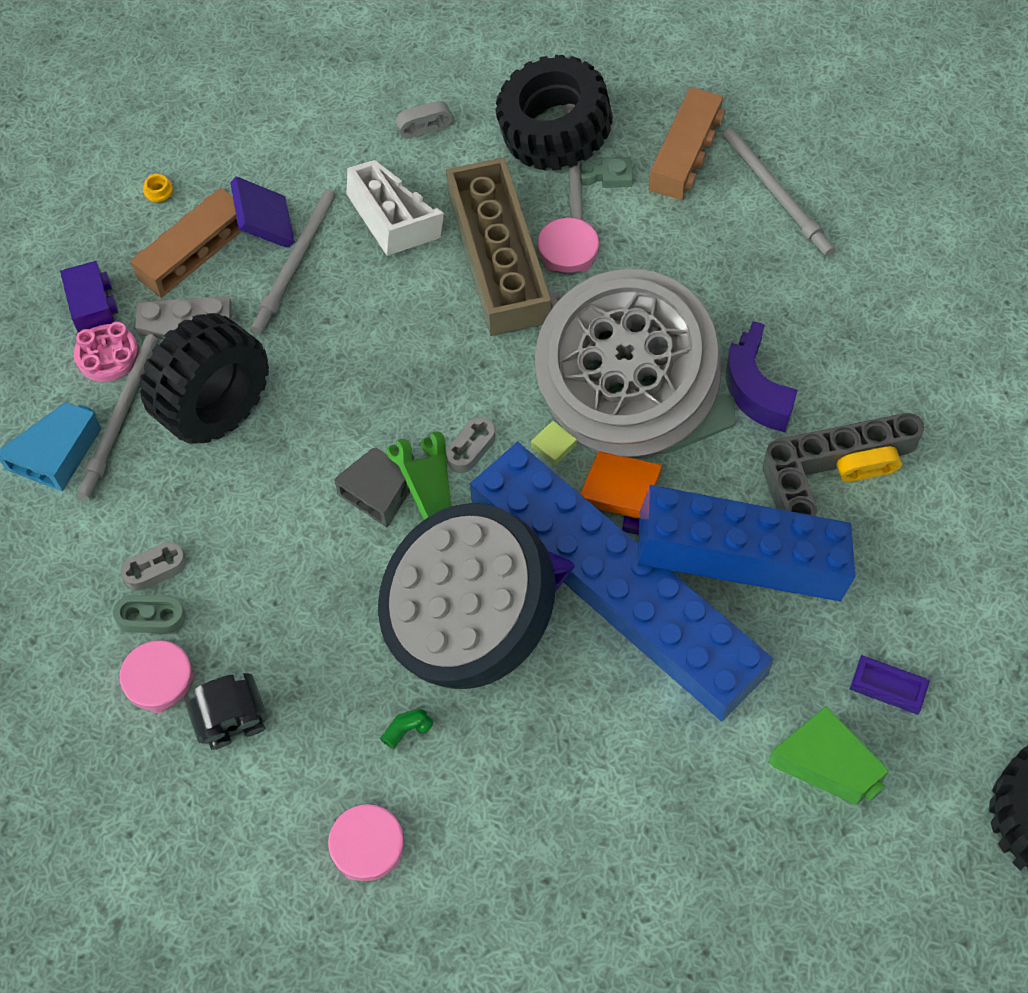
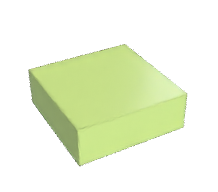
(553, 443)

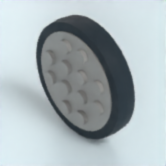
(466, 596)

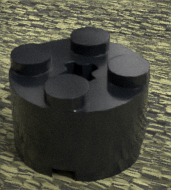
(225, 710)

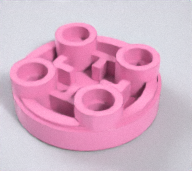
(568, 245)
(105, 352)
(156, 675)
(366, 842)

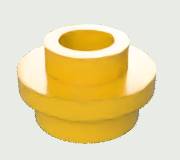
(156, 182)

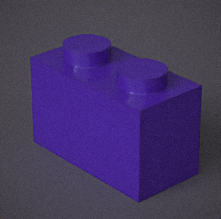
(88, 296)

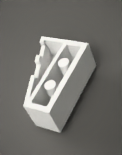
(390, 210)

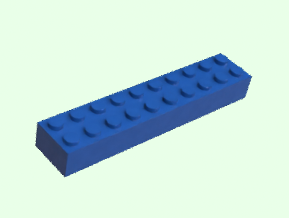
(640, 601)

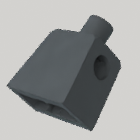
(374, 486)

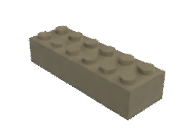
(498, 246)

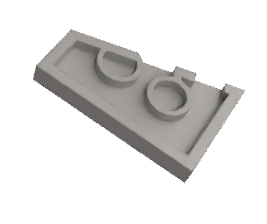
(164, 315)

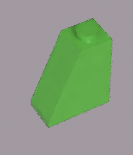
(831, 759)

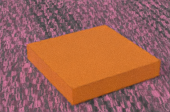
(620, 483)

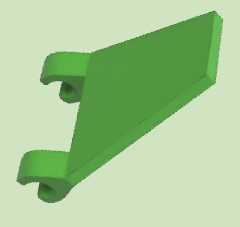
(427, 476)

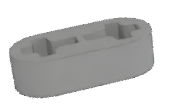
(424, 119)
(476, 448)
(153, 566)

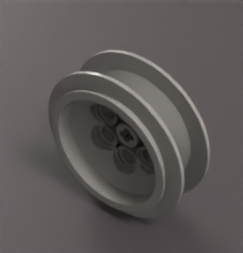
(639, 417)

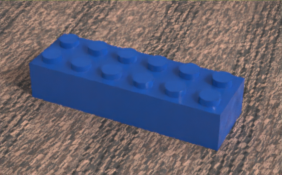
(746, 543)

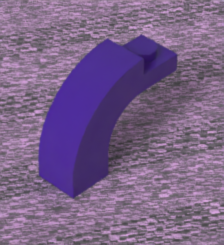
(752, 392)

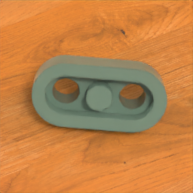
(151, 611)

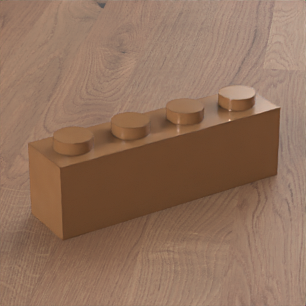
(686, 143)
(187, 244)

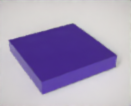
(262, 212)

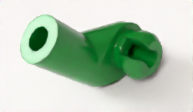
(404, 722)

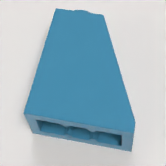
(52, 446)

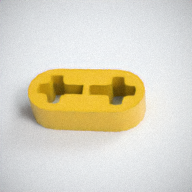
(869, 464)

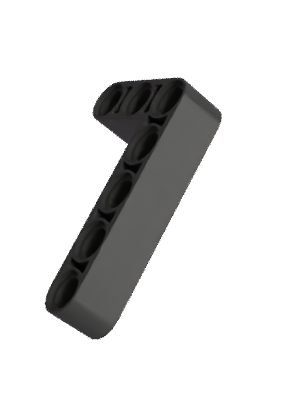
(825, 445)

